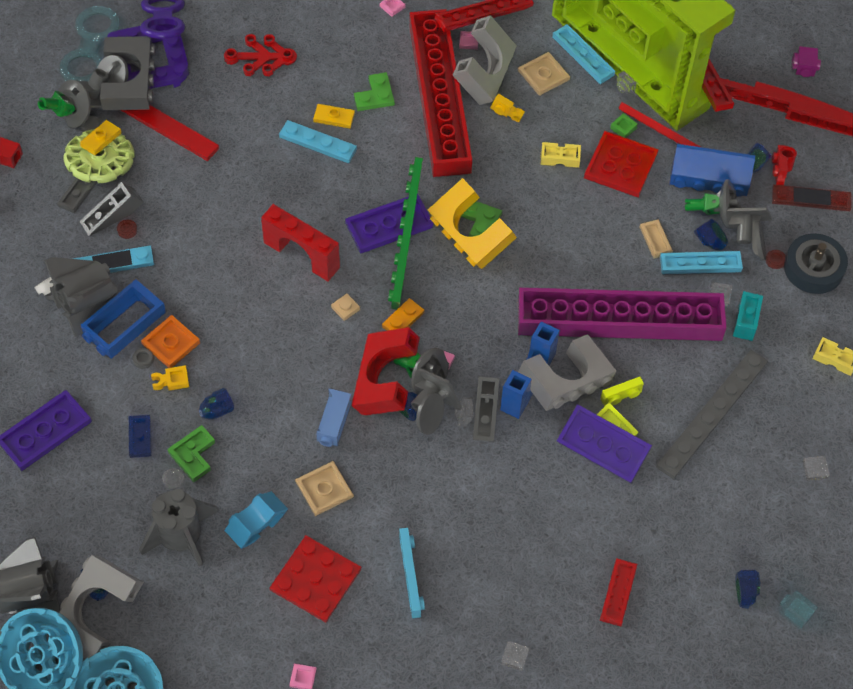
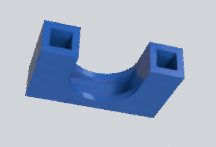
(517, 387)

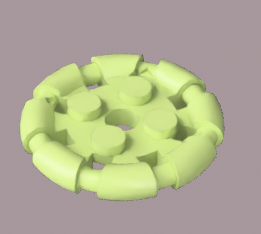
(117, 154)

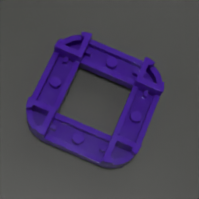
(177, 67)

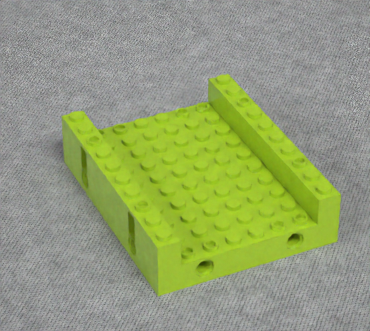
(656, 43)

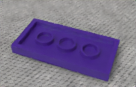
(382, 224)
(44, 430)
(604, 443)

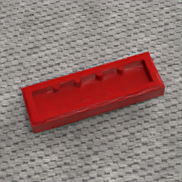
(618, 592)

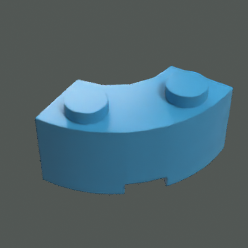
(263, 511)

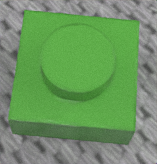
(623, 126)

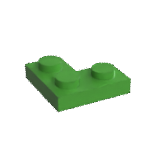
(378, 96)
(483, 216)
(188, 451)

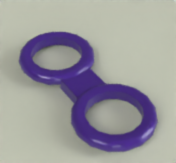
(162, 16)

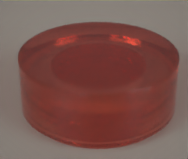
(127, 229)
(775, 259)

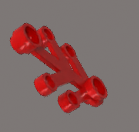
(262, 55)

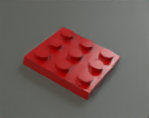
(621, 164)
(315, 578)

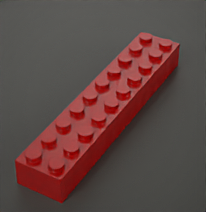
(440, 96)

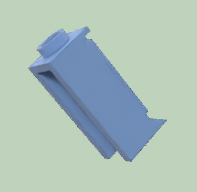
(334, 418)

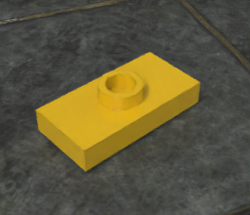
(334, 116)
(100, 137)

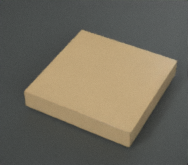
(544, 73)
(324, 488)

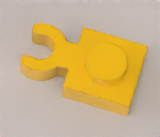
(505, 107)
(174, 378)

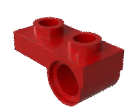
(784, 161)

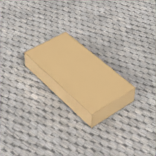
(655, 238)

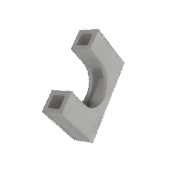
(499, 50)
(554, 390)
(97, 574)

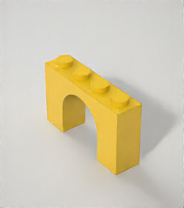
(480, 248)

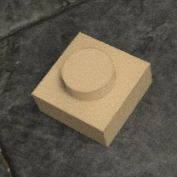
(345, 307)

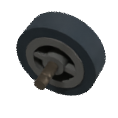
(815, 263)

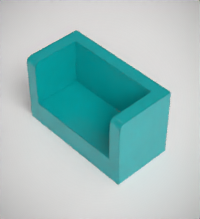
(748, 316)

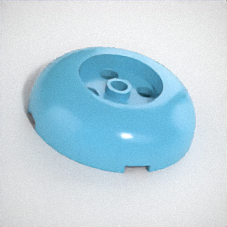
(19, 662)
(121, 664)

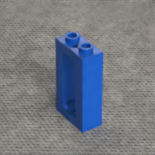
(113, 309)

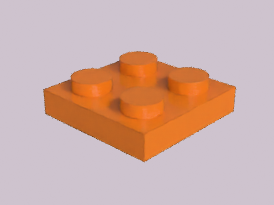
(170, 341)

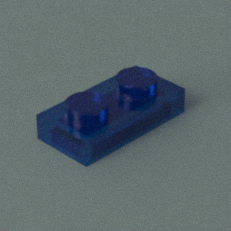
(139, 436)

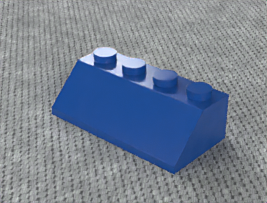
(709, 169)

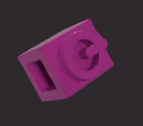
(806, 61)

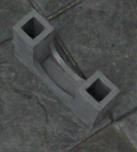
(137, 92)

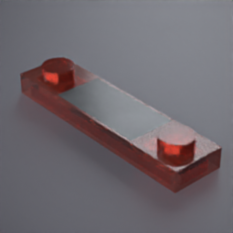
(811, 197)

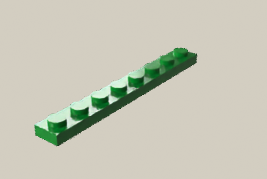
(404, 240)

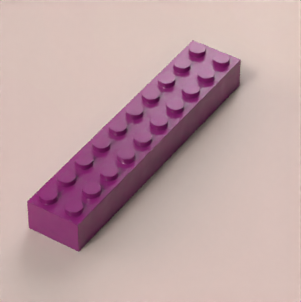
(623, 313)

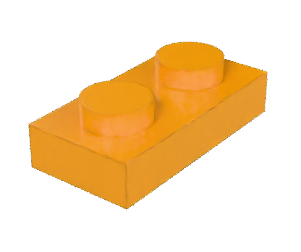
(404, 316)

